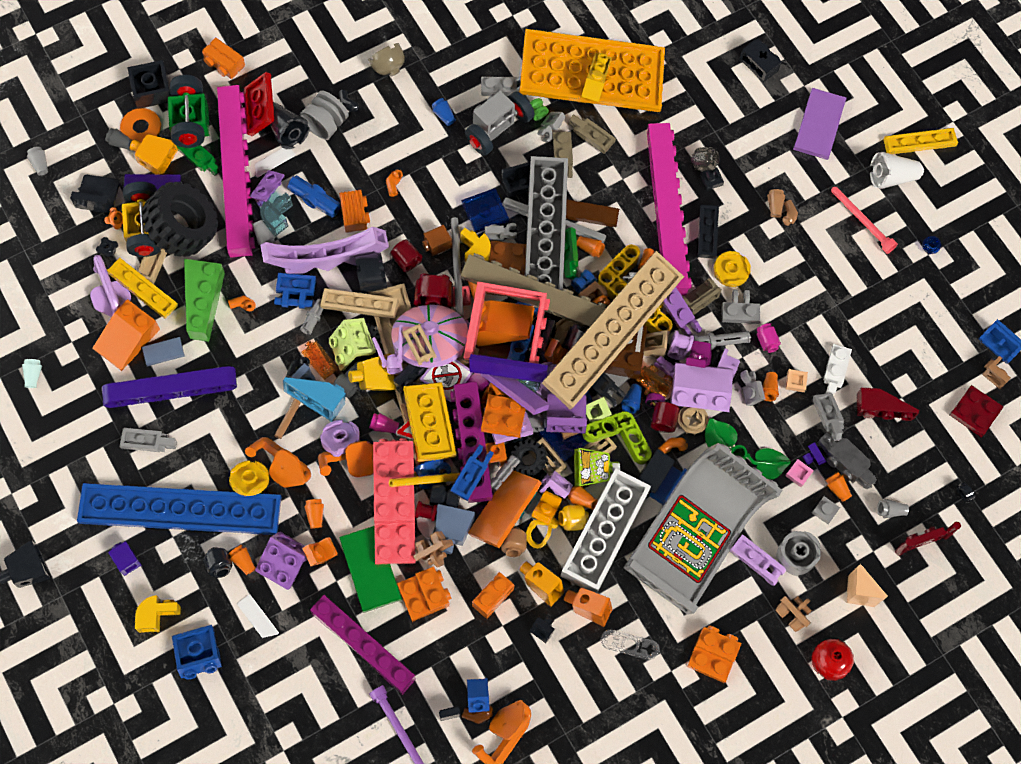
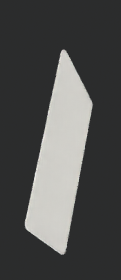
(273, 161)
(257, 617)

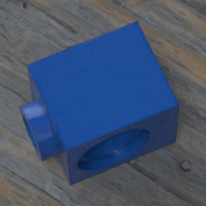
(478, 695)

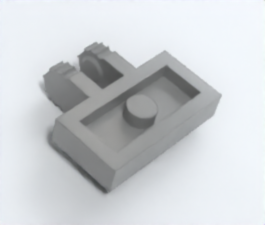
(740, 312)

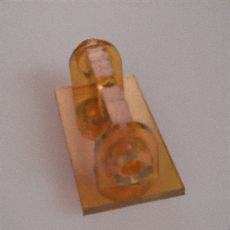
(319, 359)

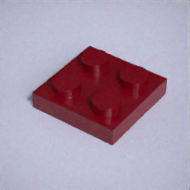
(976, 411)

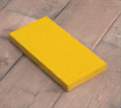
(429, 422)

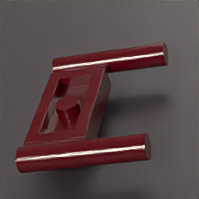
(931, 535)

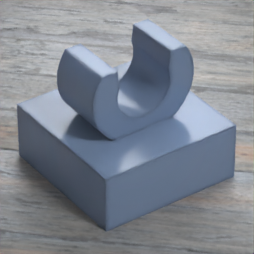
(304, 373)

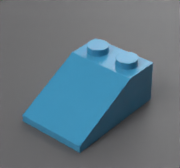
(317, 395)

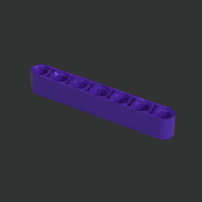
(169, 387)

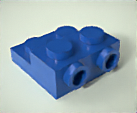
(196, 652)

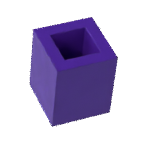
(124, 558)

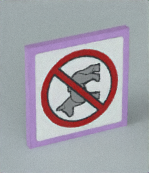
(447, 374)

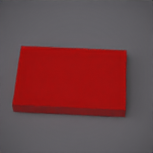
(259, 104)

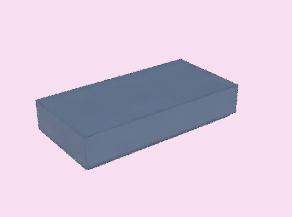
(163, 351)

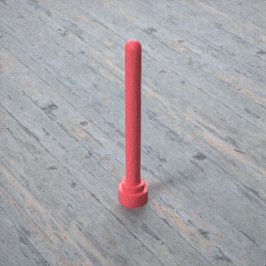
(887, 244)

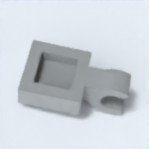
(552, 122)
(498, 233)
(753, 390)

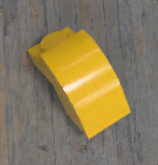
(477, 245)
(149, 612)

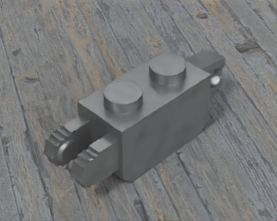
(848, 460)

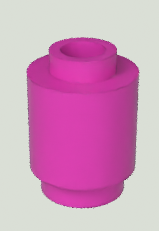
(768, 338)

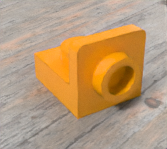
(547, 507)

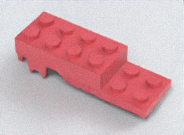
(393, 505)

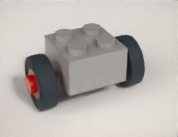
(495, 117)

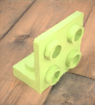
(351, 341)

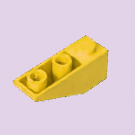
(596, 77)

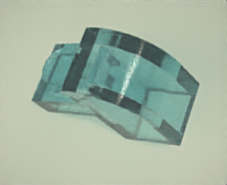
(273, 213)

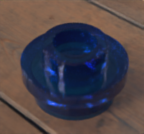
(933, 241)

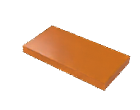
(504, 509)

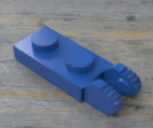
(471, 474)

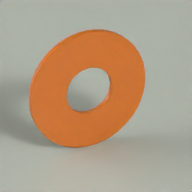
(131, 117)

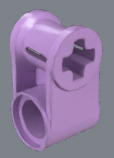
(680, 346)

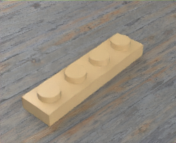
(359, 303)

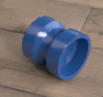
(583, 281)

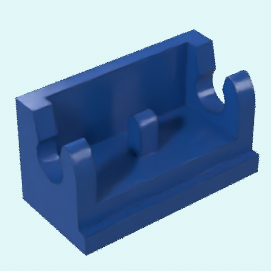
(1001, 341)

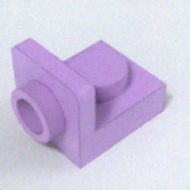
(557, 483)

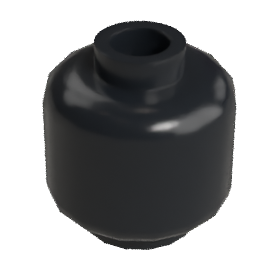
(217, 562)

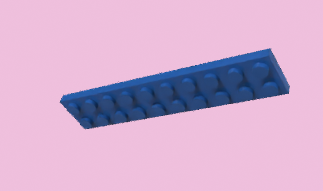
(179, 509)

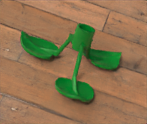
(768, 460)

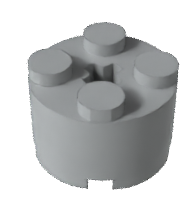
(806, 544)

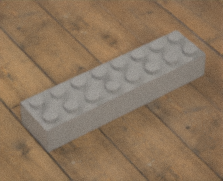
(546, 219)

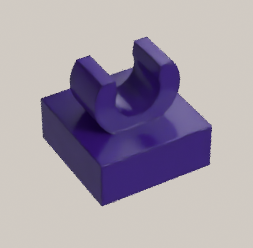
(815, 454)

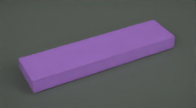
(519, 393)

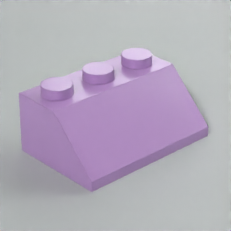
(702, 387)

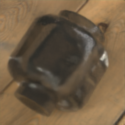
(705, 158)

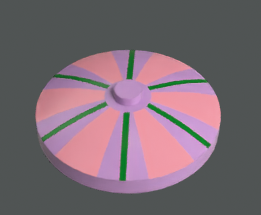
(443, 328)

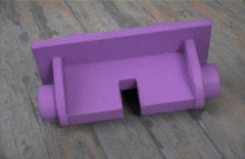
(267, 187)

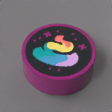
(653, 398)

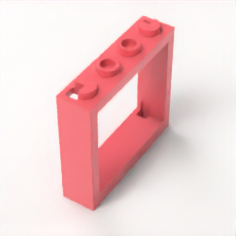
(477, 309)

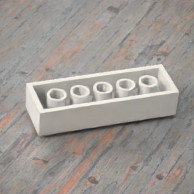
(605, 531)

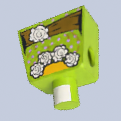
(592, 466)

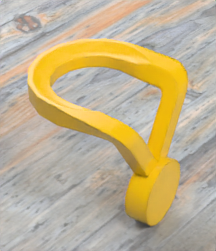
(553, 524)

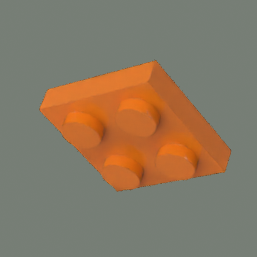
(503, 416)

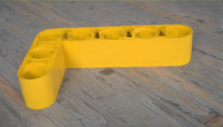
(617, 283)

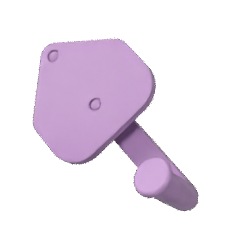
(110, 295)

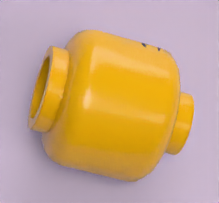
(573, 517)

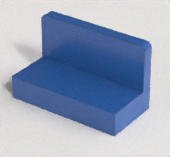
(667, 485)

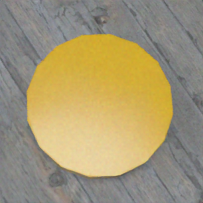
(731, 269)
(249, 478)

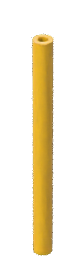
(423, 479)

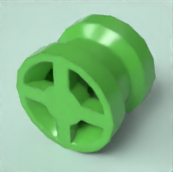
(539, 109)

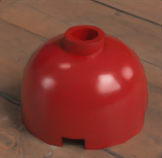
(832, 659)

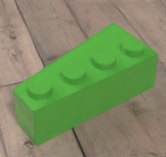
(202, 295)

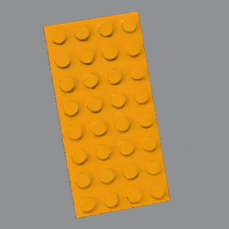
(559, 65)

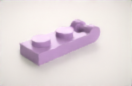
(757, 560)

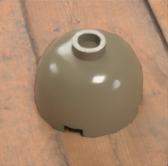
(388, 60)

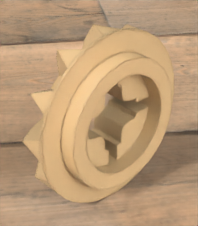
(701, 417)

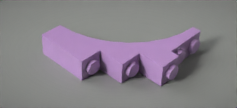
(325, 255)

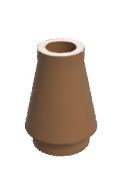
(776, 201)

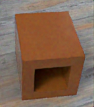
(437, 240)

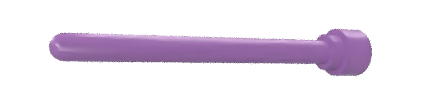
(379, 695)

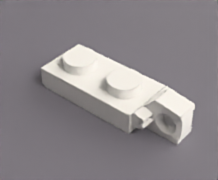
(836, 367)

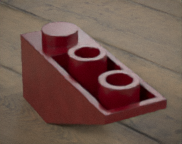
(878, 403)

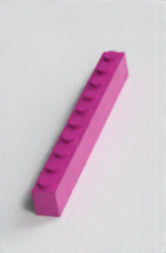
(234, 171)
(668, 201)

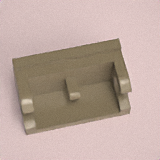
(702, 296)

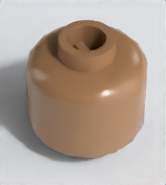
(515, 542)

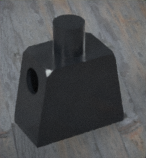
(25, 566)

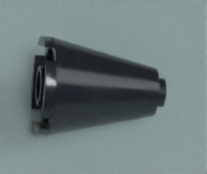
(288, 127)

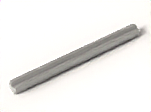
(522, 209)

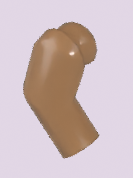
(792, 213)

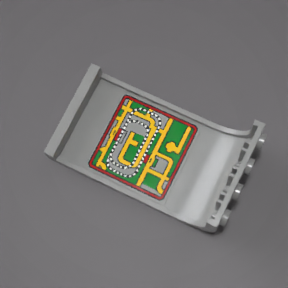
(699, 526)

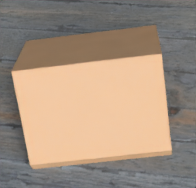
(863, 589)

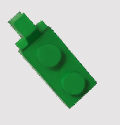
(200, 158)
(570, 254)

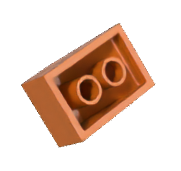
(504, 322)
(125, 335)

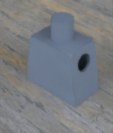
(454, 524)

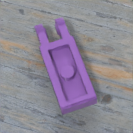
(680, 313)

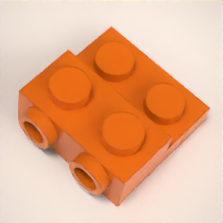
(424, 593)
(714, 653)

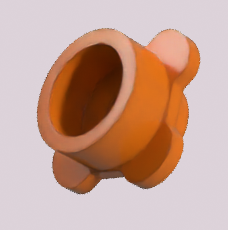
(110, 218)

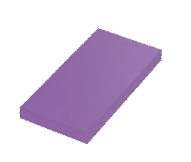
(819, 123)

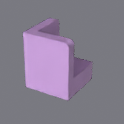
(728, 362)

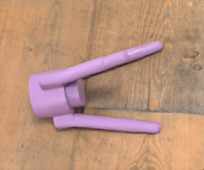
(393, 361)

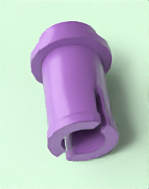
(665, 366)

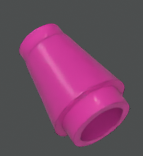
(381, 423)

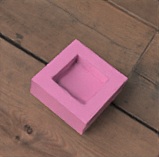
(799, 473)

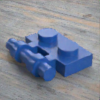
(298, 285)

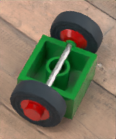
(188, 112)

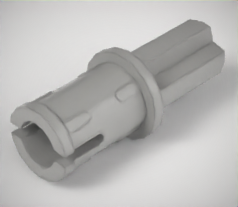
(312, 318)

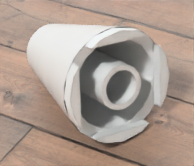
(894, 170)

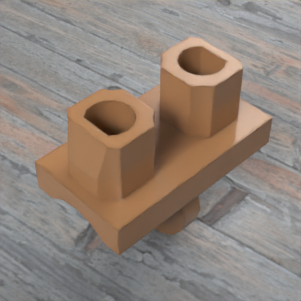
(425, 551)
(787, 606)

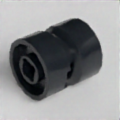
(442, 495)

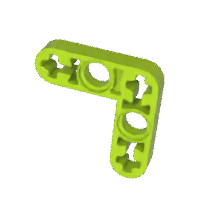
(624, 430)

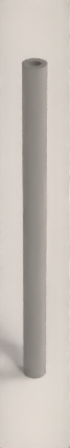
(457, 266)

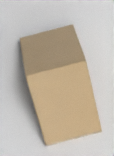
(656, 344)

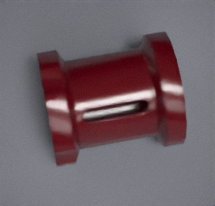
(426, 511)

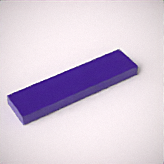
(508, 368)

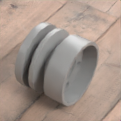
(324, 114)

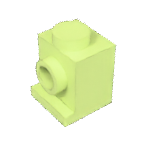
(601, 406)

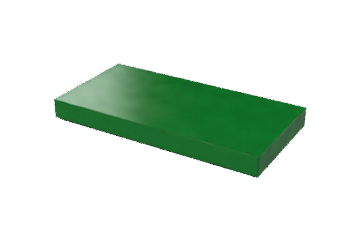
(372, 582)

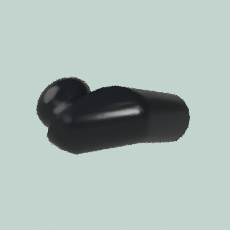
(349, 104)
(296, 364)

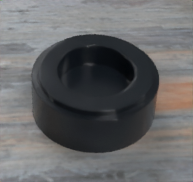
(965, 492)

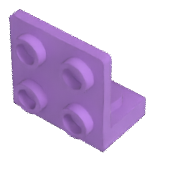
(563, 419)
(281, 560)

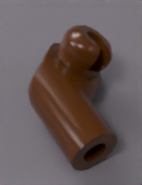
(477, 717)

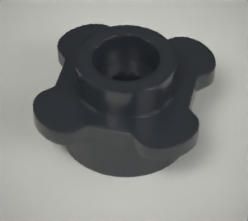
(108, 252)

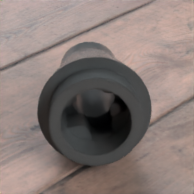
(118, 139)

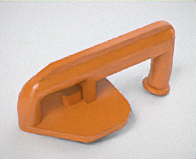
(358, 457)
(286, 467)
(510, 725)

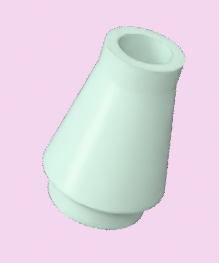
(31, 372)

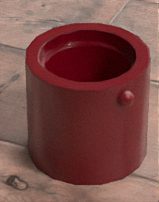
(405, 255)
(665, 417)

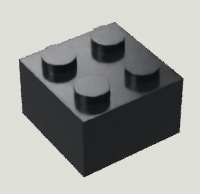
(149, 84)

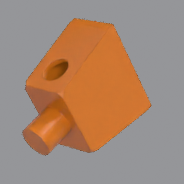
(596, 608)

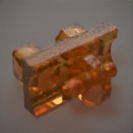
(653, 382)

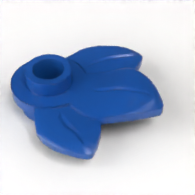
(431, 468)

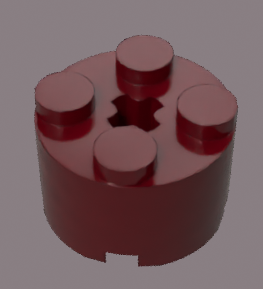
(433, 290)

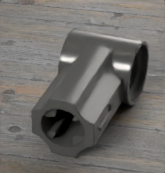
(343, 381)

